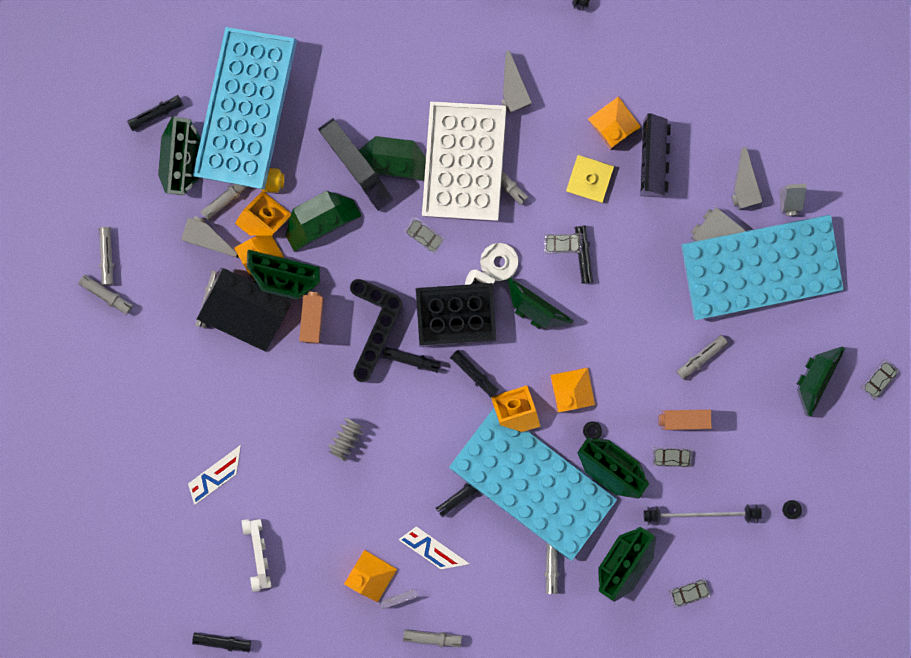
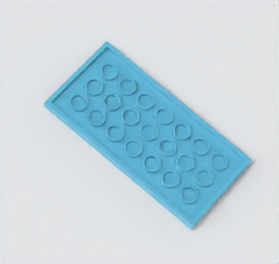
(245, 108)
(762, 267)
(533, 485)

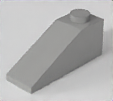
(514, 91)
(745, 187)
(792, 199)
(203, 235)

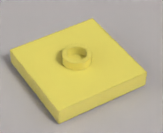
(589, 179)

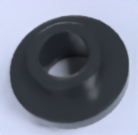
(592, 424)
(798, 509)

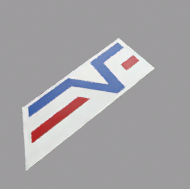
(214, 476)
(431, 549)

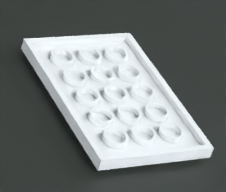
(464, 161)

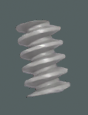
(345, 439)

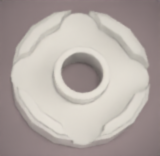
(504, 251)

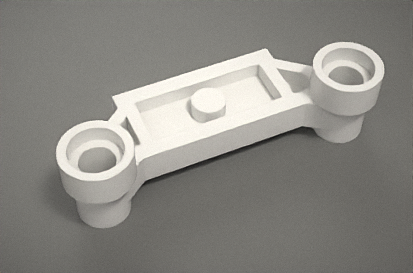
(261, 581)

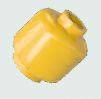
(275, 181)

